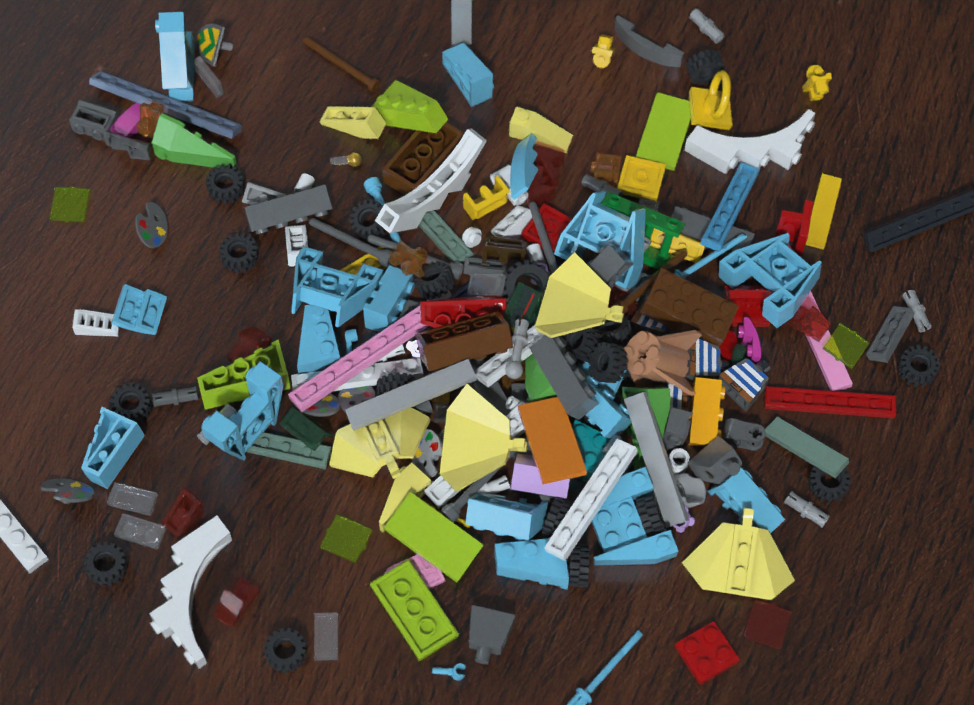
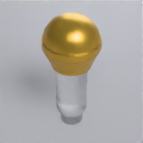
(353, 159)

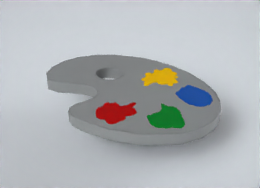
(428, 450)

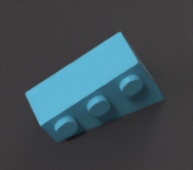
(469, 74)
(388, 299)
(317, 342)
(607, 414)
(111, 447)
(741, 493)
(506, 517)
(530, 562)

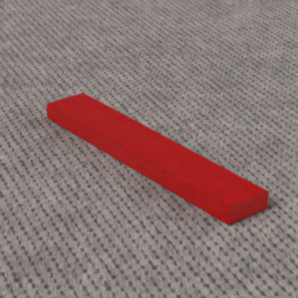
(830, 402)

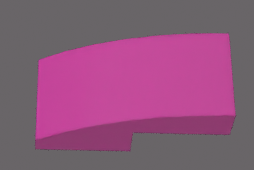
(126, 123)
(750, 339)

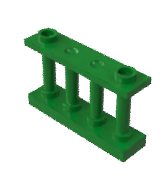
(671, 226)

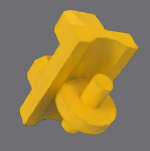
(603, 51)
(817, 83)

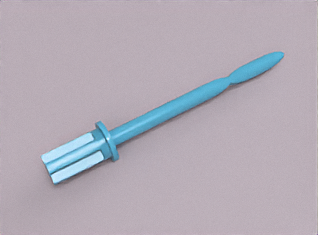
(710, 257)
(583, 696)

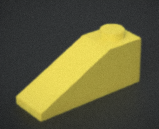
(357, 121)
(547, 133)
(412, 481)

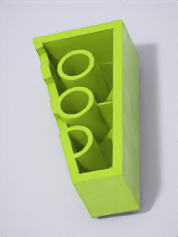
(410, 109)
(229, 383)

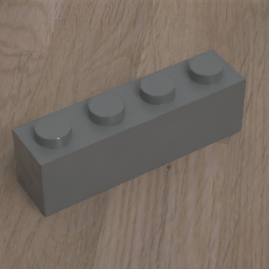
(288, 208)
(697, 225)
(610, 264)
(564, 376)

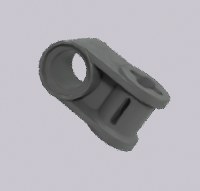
(740, 434)

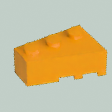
(706, 411)

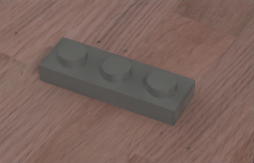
(890, 334)

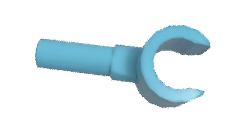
(350, 336)
(451, 671)

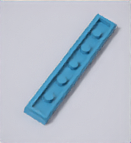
(730, 207)

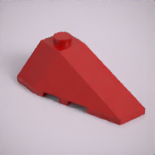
(450, 311)

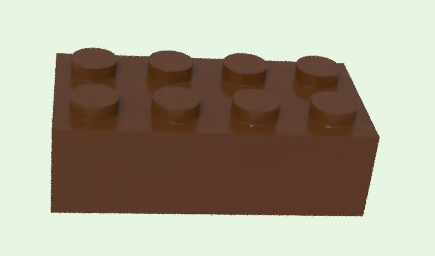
(420, 158)
(688, 307)
(464, 341)

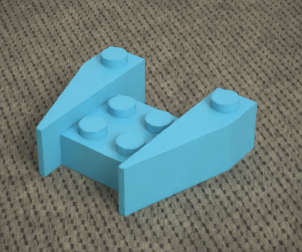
(176, 55)
(600, 226)
(777, 270)
(331, 287)
(256, 414)
(621, 530)

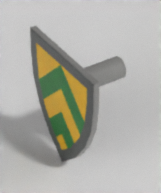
(209, 42)

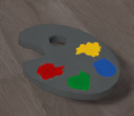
(152, 232)
(355, 396)
(325, 407)
(68, 490)

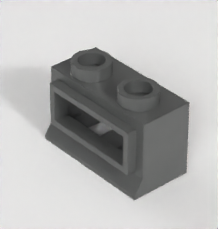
(88, 127)
(676, 429)

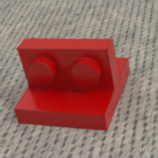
(796, 225)
(750, 303)

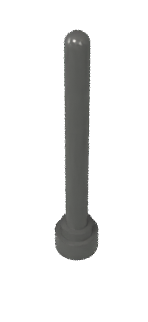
(543, 236)
(382, 255)
(455, 268)
(453, 509)

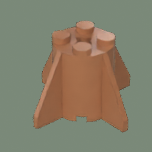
(660, 359)

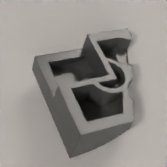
(135, 148)

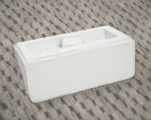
(513, 223)

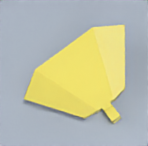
(575, 300)
(475, 440)
(379, 443)
(740, 561)

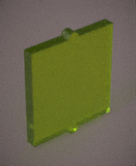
(69, 204)
(845, 346)
(346, 538)

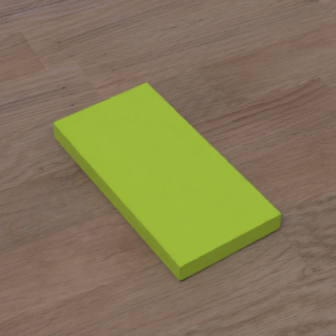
(665, 130)
(433, 537)
(414, 610)

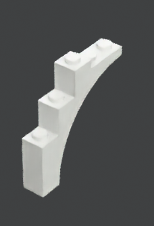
(725, 151)
(449, 177)
(192, 557)

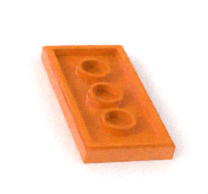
(551, 440)

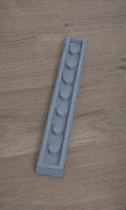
(170, 106)

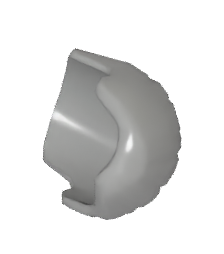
(691, 490)

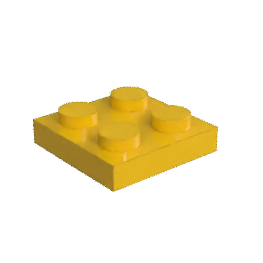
(641, 178)

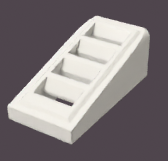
(295, 243)
(94, 330)

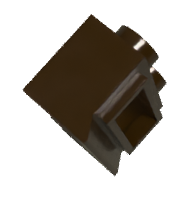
(504, 248)

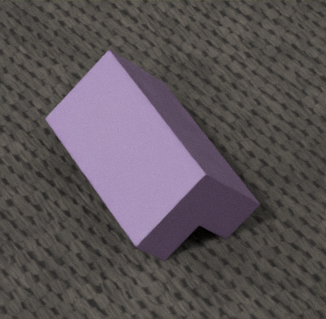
(527, 479)

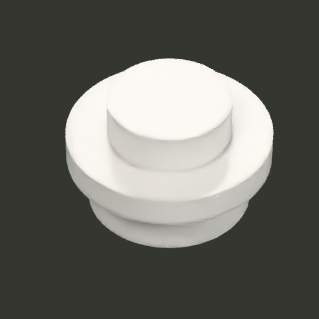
(472, 237)

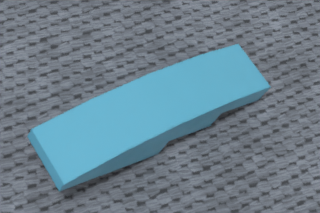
(522, 167)

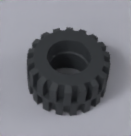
(524, 269)

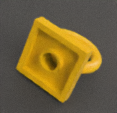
(710, 106)

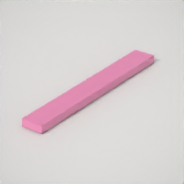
(357, 360)
(833, 370)

